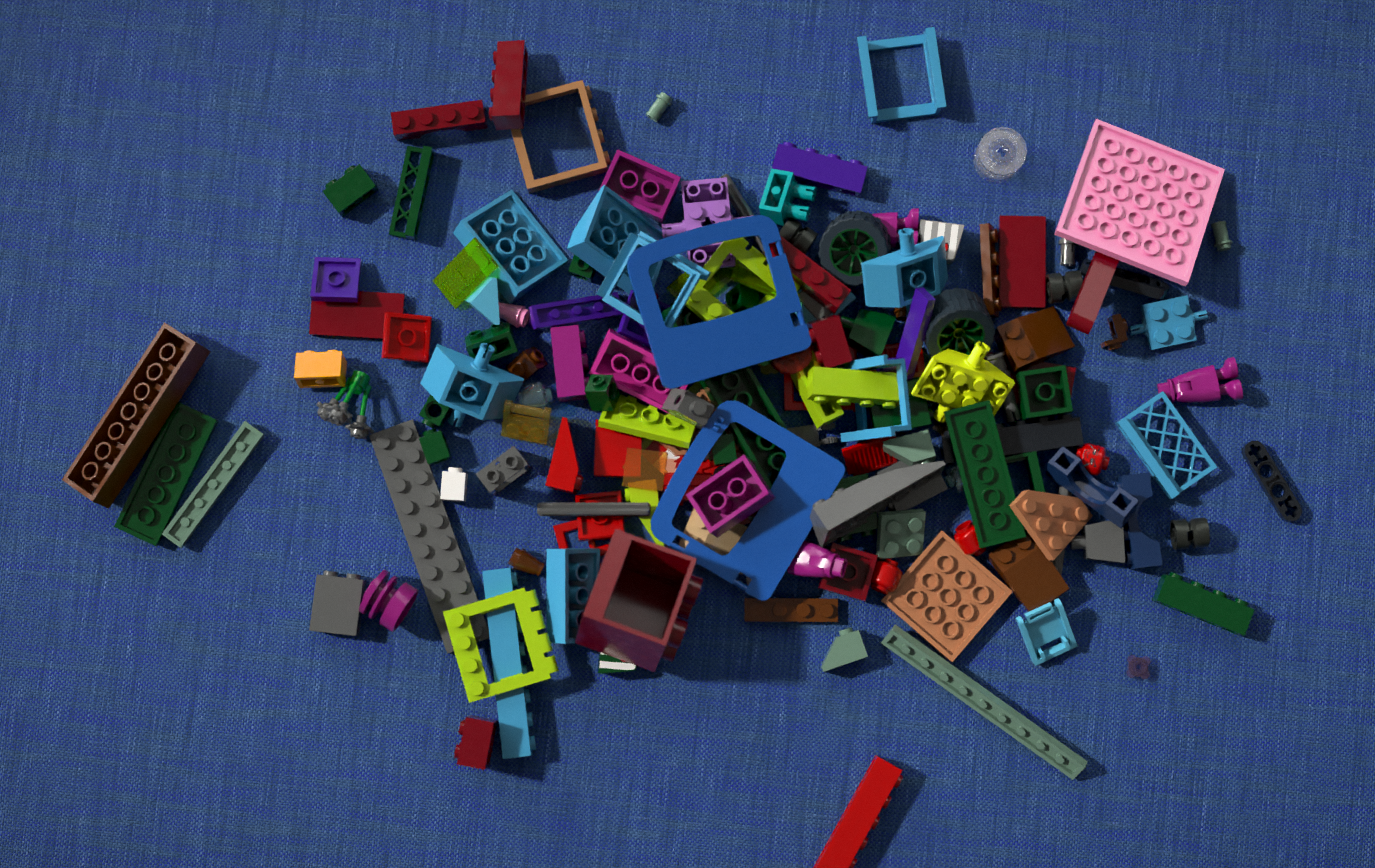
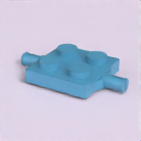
(1168, 322)

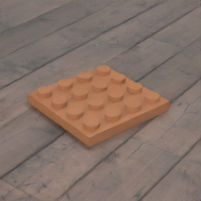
(946, 596)

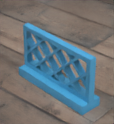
(1150, 458)

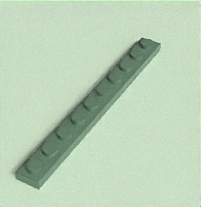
(984, 702)

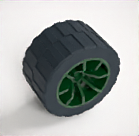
(849, 242)
(958, 322)

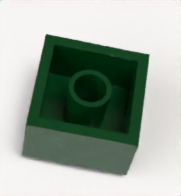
(1043, 392)

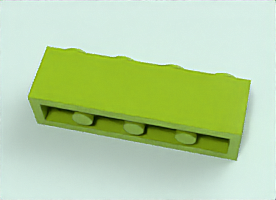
(852, 386)
(820, 413)

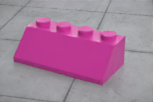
(631, 368)

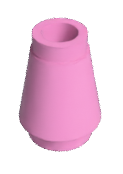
(515, 314)

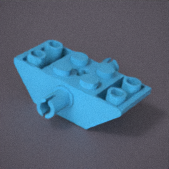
(895, 276)
(469, 384)

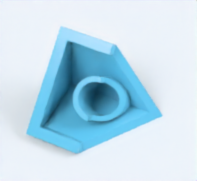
(485, 300)

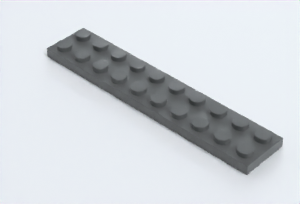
(426, 526)

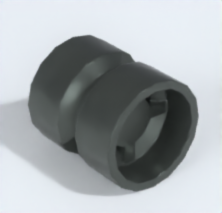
(797, 236)
(1063, 287)
(1197, 531)

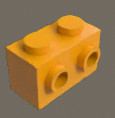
(320, 369)

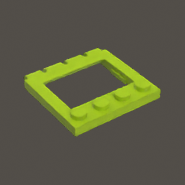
(703, 302)
(468, 653)

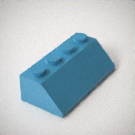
(569, 586)

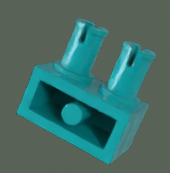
(780, 193)

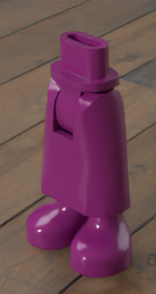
(893, 223)
(1203, 384)
(817, 562)

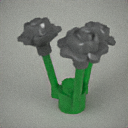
(337, 412)

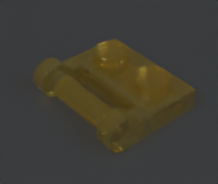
(526, 427)

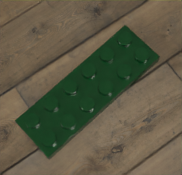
(984, 473)
(166, 474)

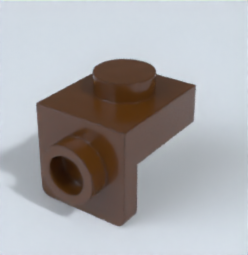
(1118, 331)
(527, 363)

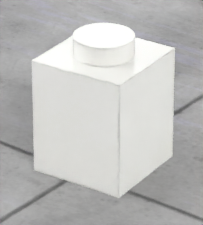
(454, 485)

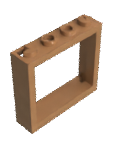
(597, 138)

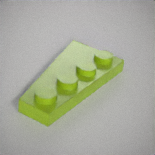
(647, 423)

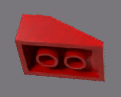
(564, 466)

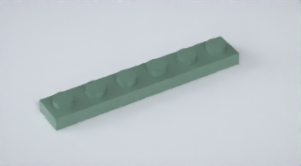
(213, 484)

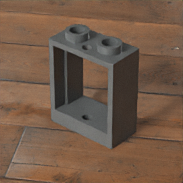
(500, 476)

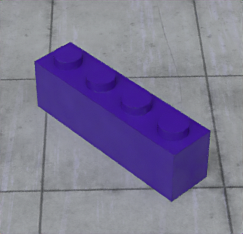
(821, 170)

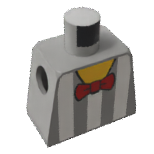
(951, 232)

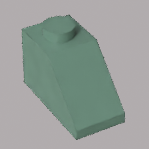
(911, 448)
(844, 649)

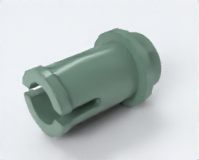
(659, 106)
(1221, 236)

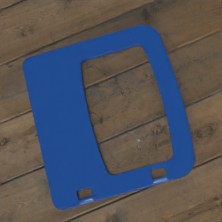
(728, 342)
(778, 526)

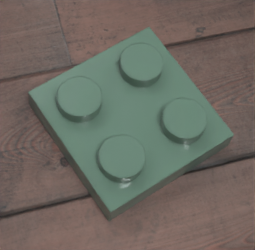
(900, 533)

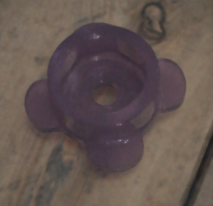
(1132, 671)

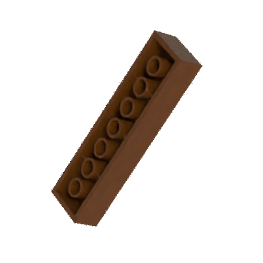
(136, 416)

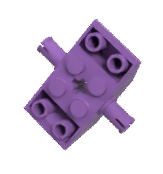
(703, 204)

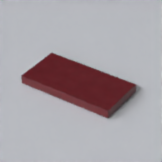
(1022, 261)
(355, 319)

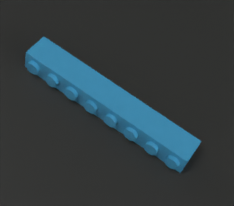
(507, 661)

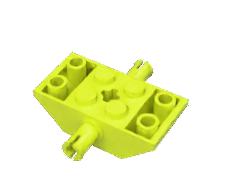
(962, 380)

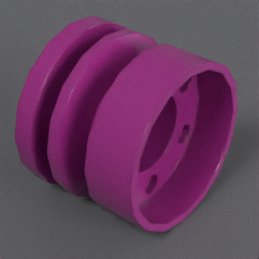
(388, 600)

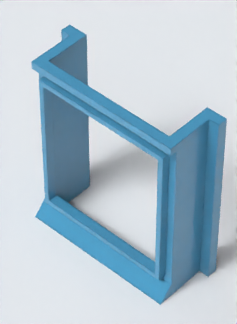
(934, 74)
(619, 265)
(861, 419)

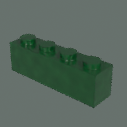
(1203, 604)

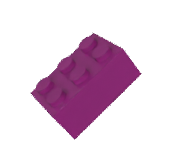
(642, 185)
(570, 362)
(730, 496)

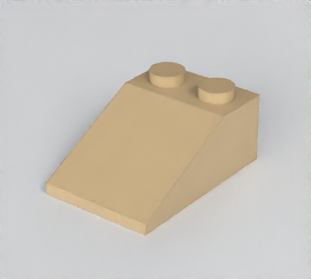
(723, 544)

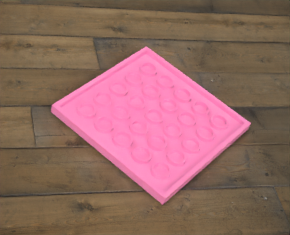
(1140, 202)

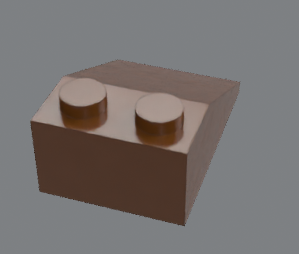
(1032, 339)
(1028, 572)

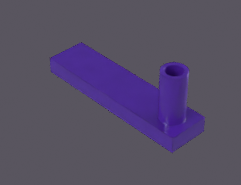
(571, 312)
(914, 331)

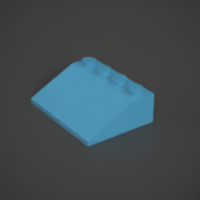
(604, 231)
(515, 243)

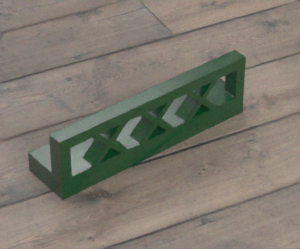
(419, 192)

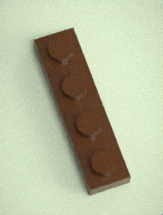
(989, 261)
(791, 610)

